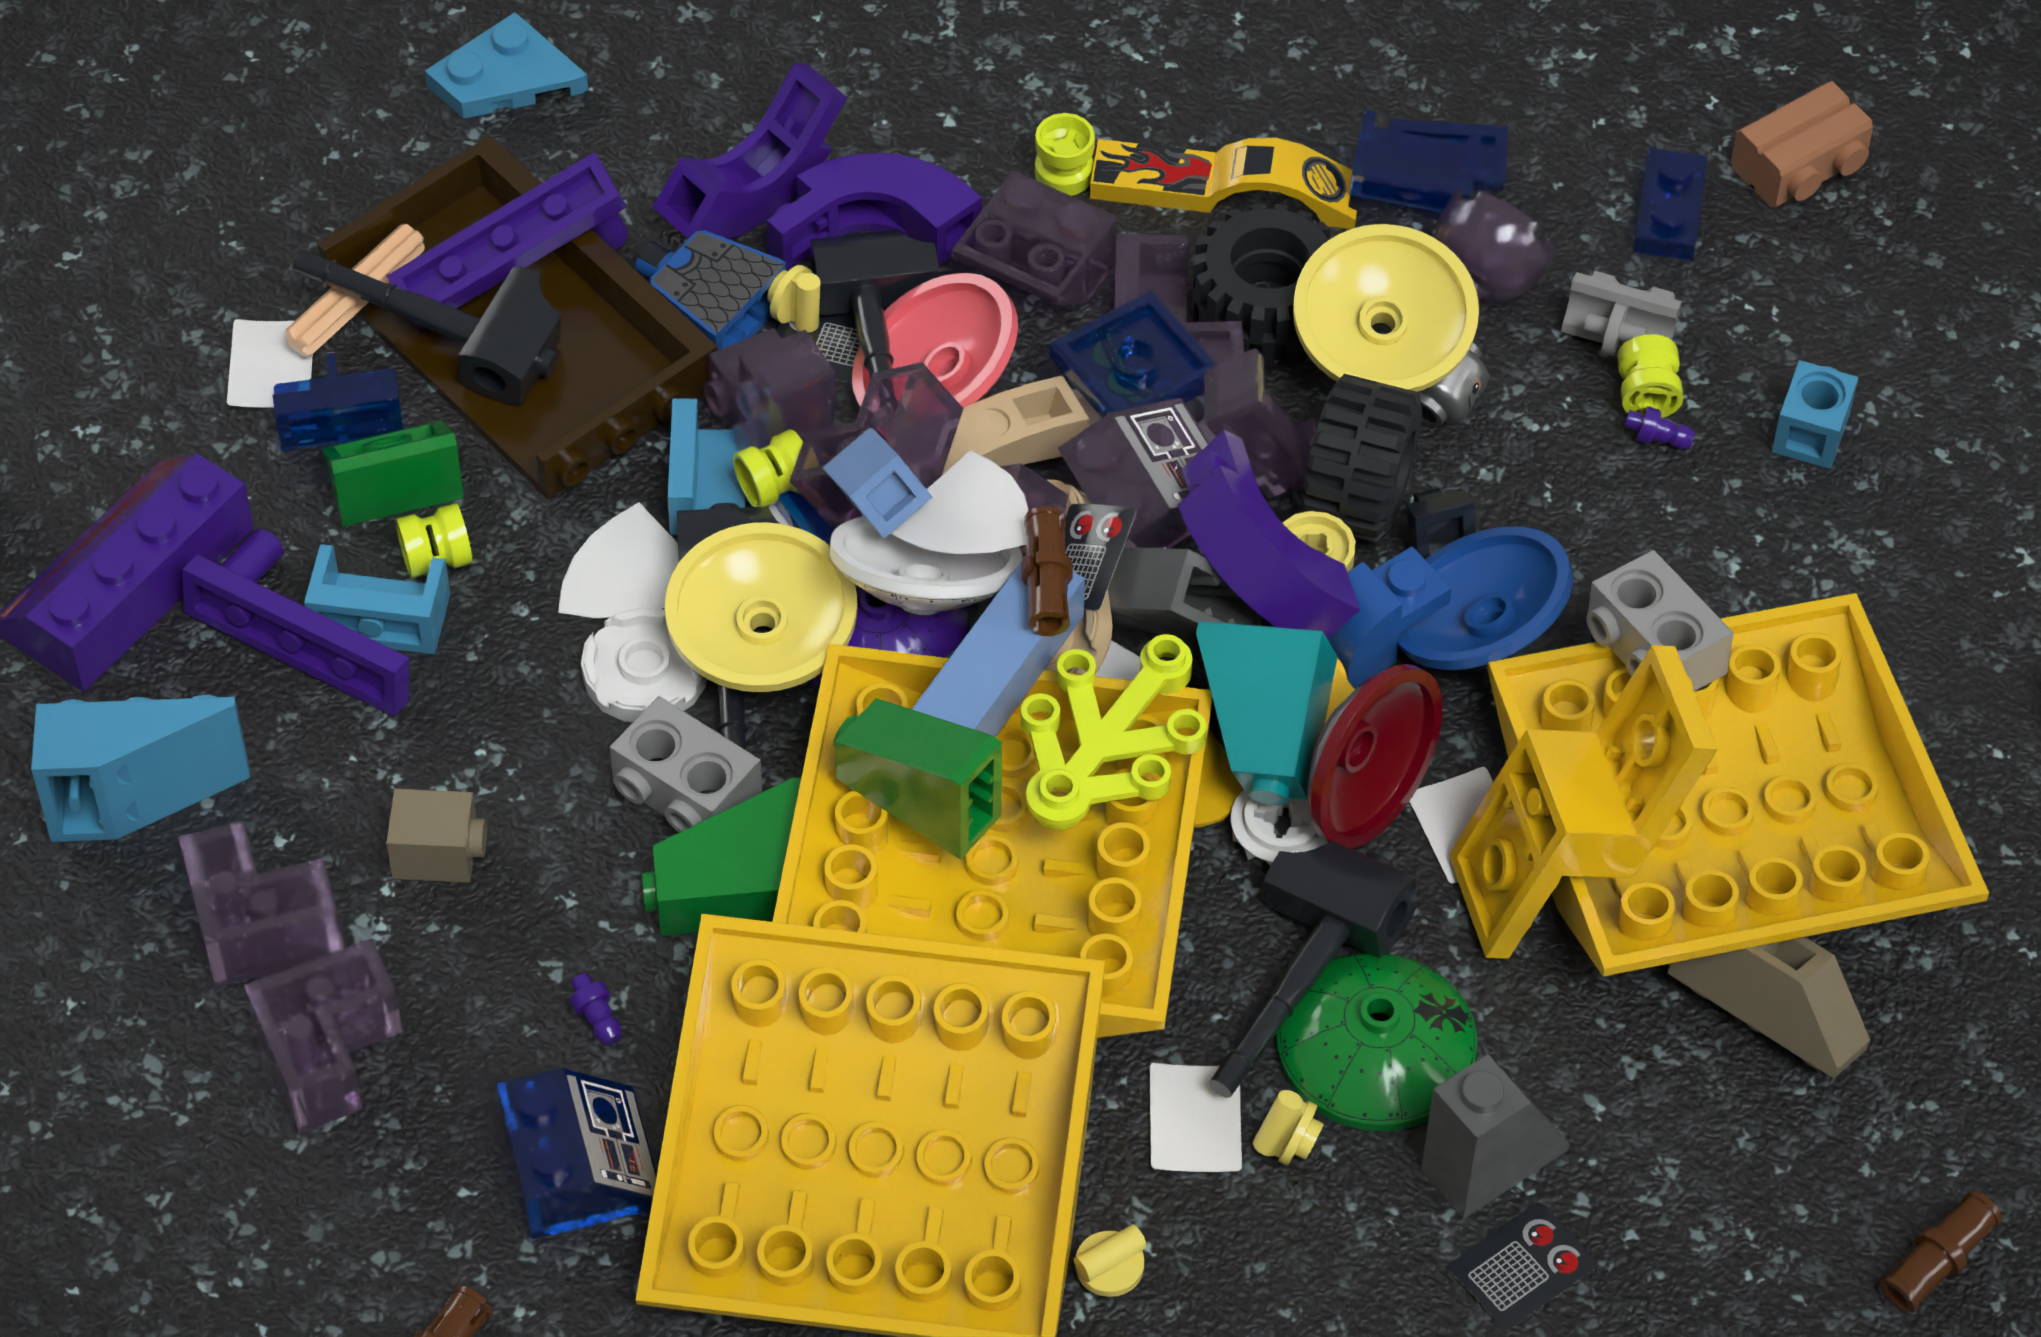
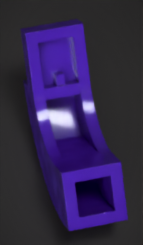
(759, 174)
(873, 195)
(1255, 550)

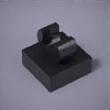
(1439, 520)

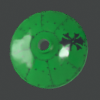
(1369, 1069)

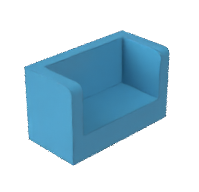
(383, 609)

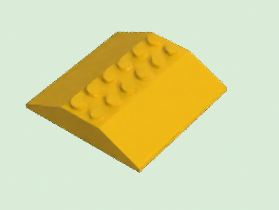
(1801, 820)
(1080, 892)
(873, 1133)

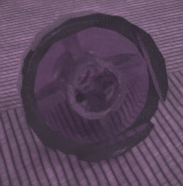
(1494, 245)

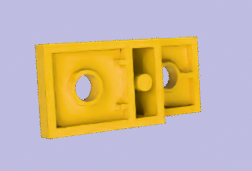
(1582, 801)

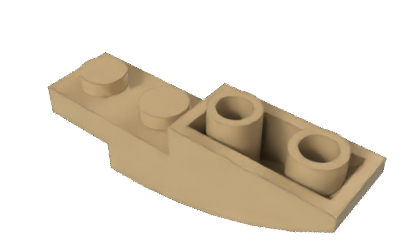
(1022, 423)

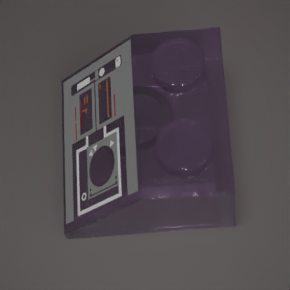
(1137, 463)

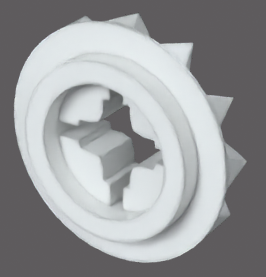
(1254, 828)

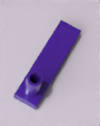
(518, 235)
(239, 606)

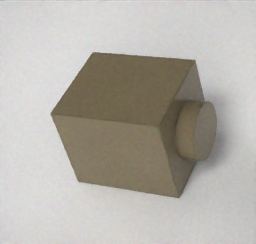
(434, 835)

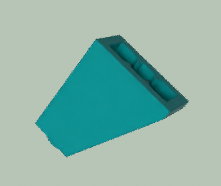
(1269, 702)

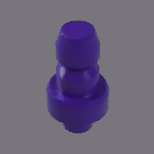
(1654, 427)
(592, 1001)

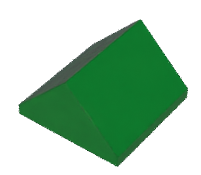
(394, 472)

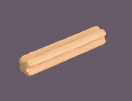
(337, 307)

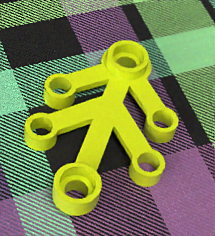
(1110, 737)

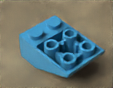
(132, 761)

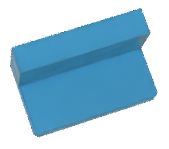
(699, 464)

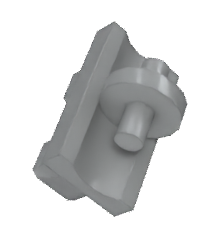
(1616, 313)

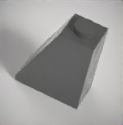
(1172, 591)
(1485, 1137)

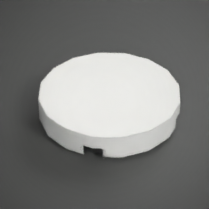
(635, 663)

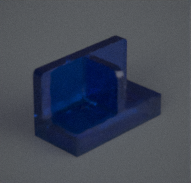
(336, 407)

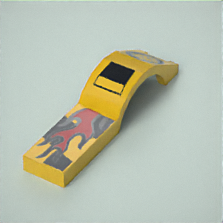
(1202, 178)

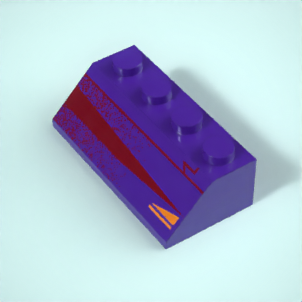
(127, 568)

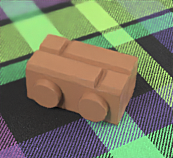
(1802, 145)

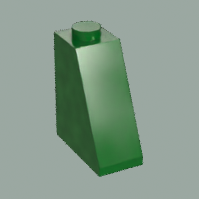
(923, 772)
(723, 863)

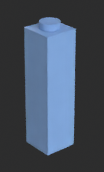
(997, 660)

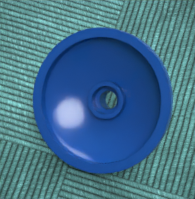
(1502, 598)

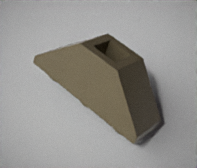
(1788, 994)

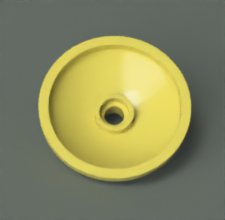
(1389, 279)
(753, 580)

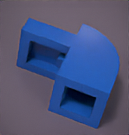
(1389, 603)

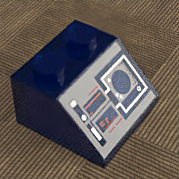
(576, 1150)

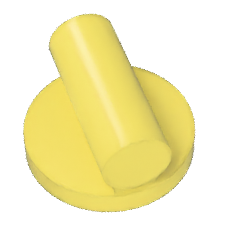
(796, 298)
(1288, 1128)
(1111, 1261)

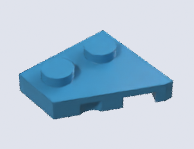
(503, 70)

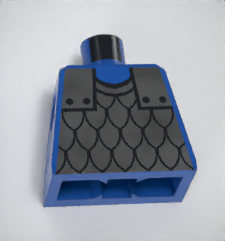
(714, 284)

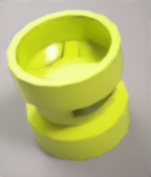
(1065, 153)
(1649, 374)
(767, 471)
(447, 536)

